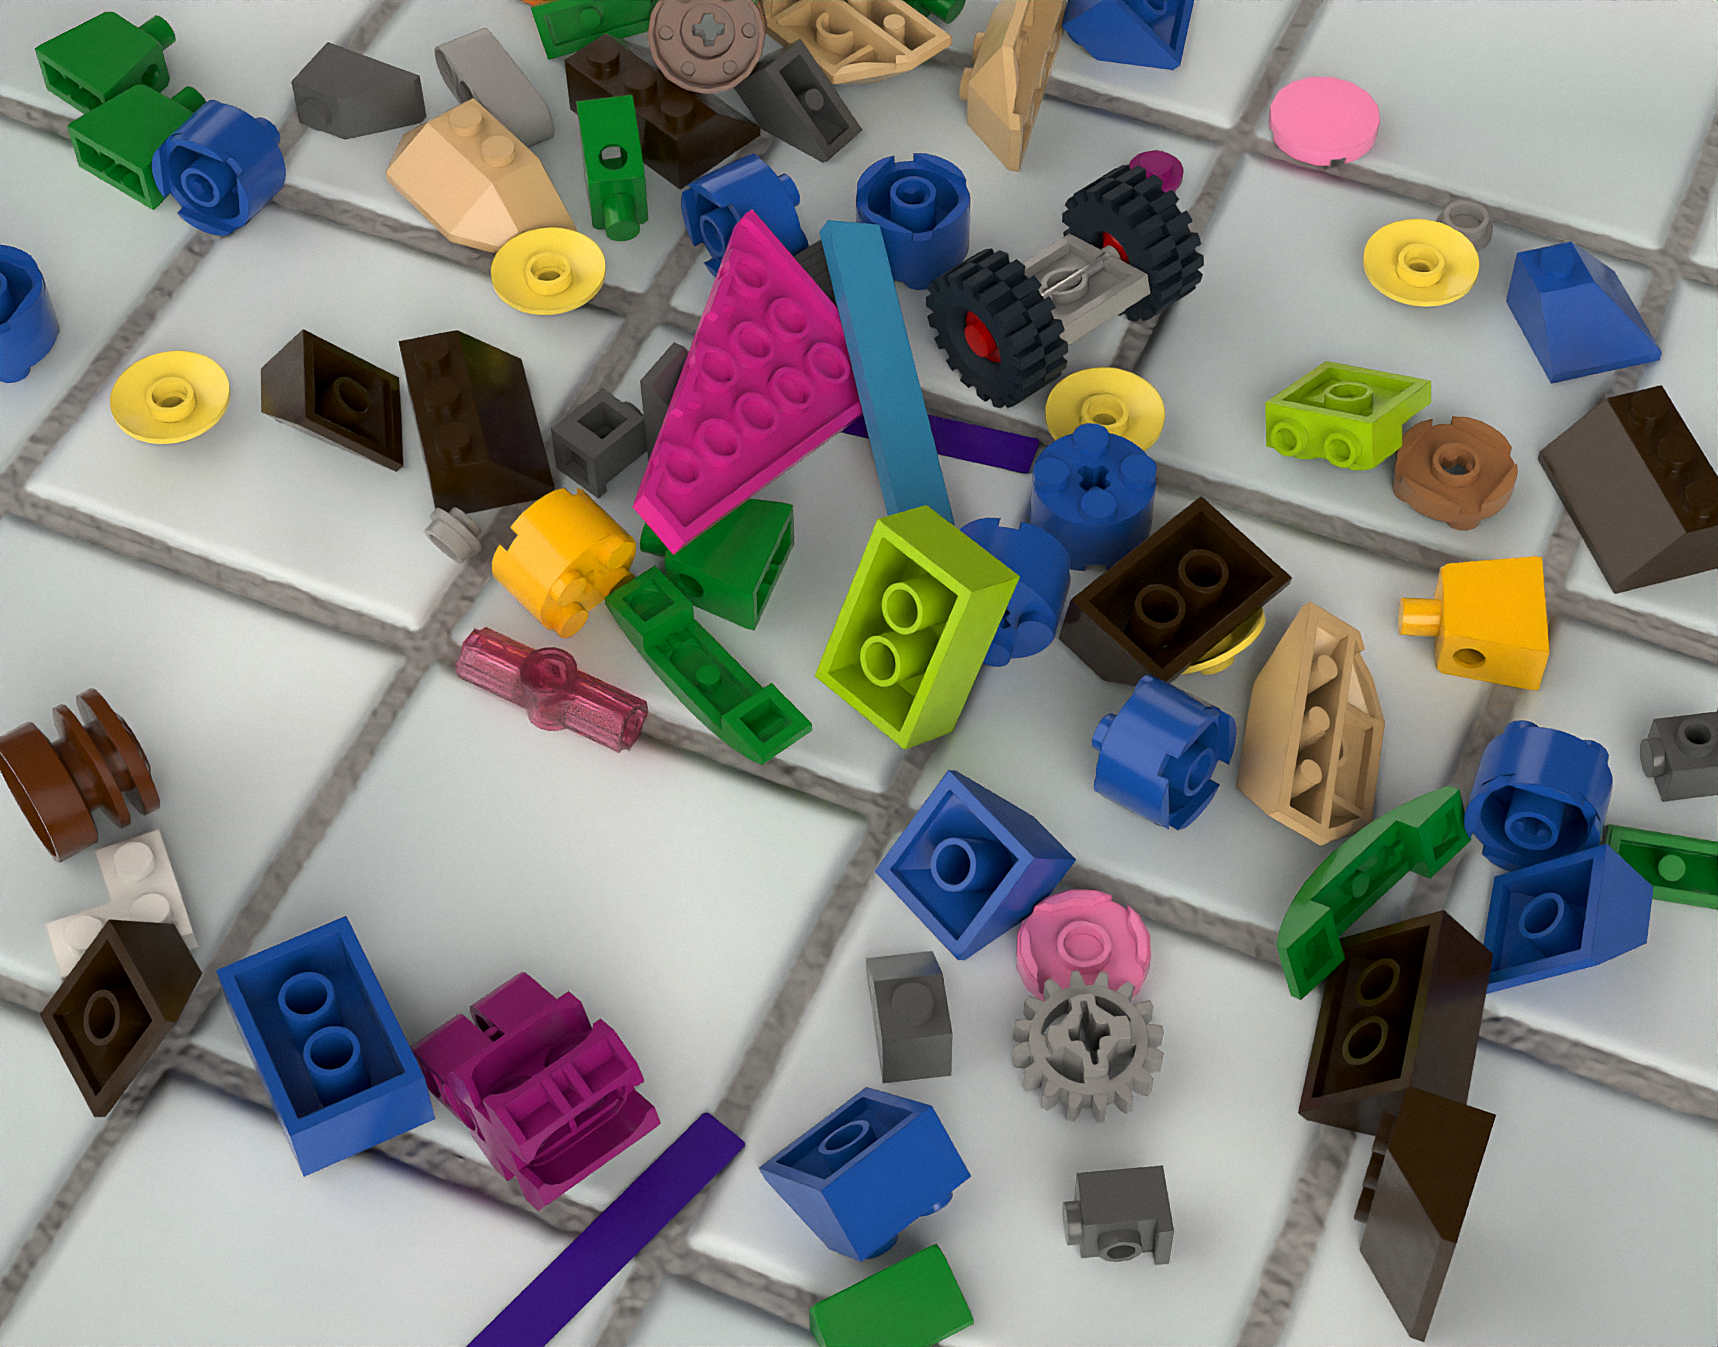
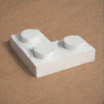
(139, 889)

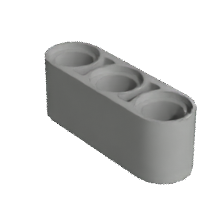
(483, 70)

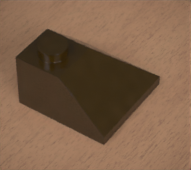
(335, 399)
(120, 1006)

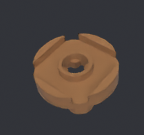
(1450, 497)

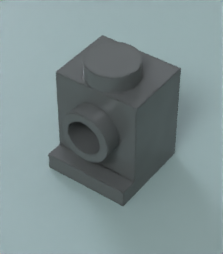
(598, 441)
(1682, 755)
(1120, 1215)

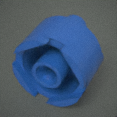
(220, 167)
(727, 194)
(920, 215)
(26, 315)
(1094, 495)
(1039, 594)
(1162, 753)
(1538, 796)

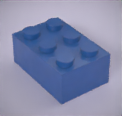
(326, 1045)

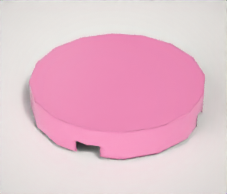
(1324, 120)
(1083, 934)

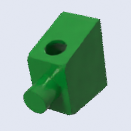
(105, 59)
(125, 132)
(613, 184)
(733, 562)

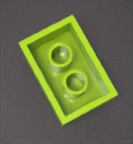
(916, 626)

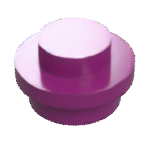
(1163, 166)

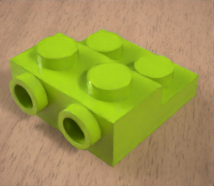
(1344, 415)

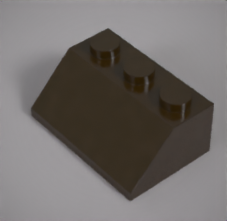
(677, 128)
(474, 423)
(1637, 490)
(1171, 598)
(1396, 1017)
(1418, 1198)

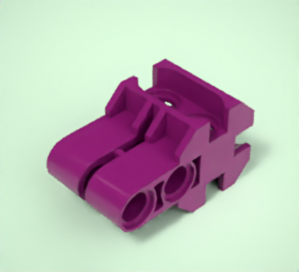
(537, 1078)

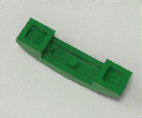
(701, 672)
(1412, 837)

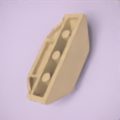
(857, 37)
(1011, 74)
(475, 179)
(1314, 731)

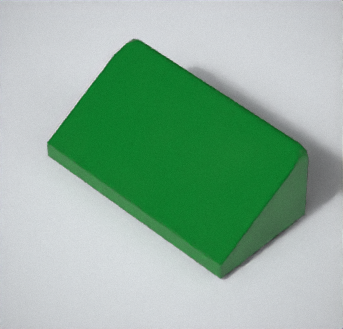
(1675, 865)
(897, 1307)

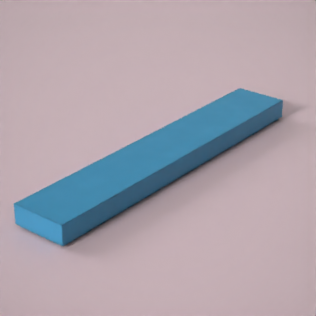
(884, 368)

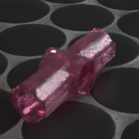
(552, 689)

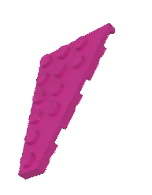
(755, 391)

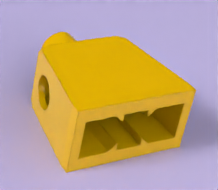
(1485, 621)

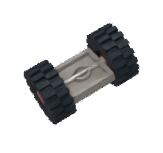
(1016, 319)

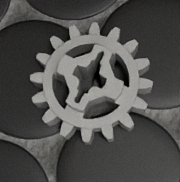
(1114, 1031)

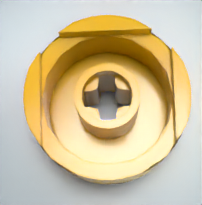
(564, 559)

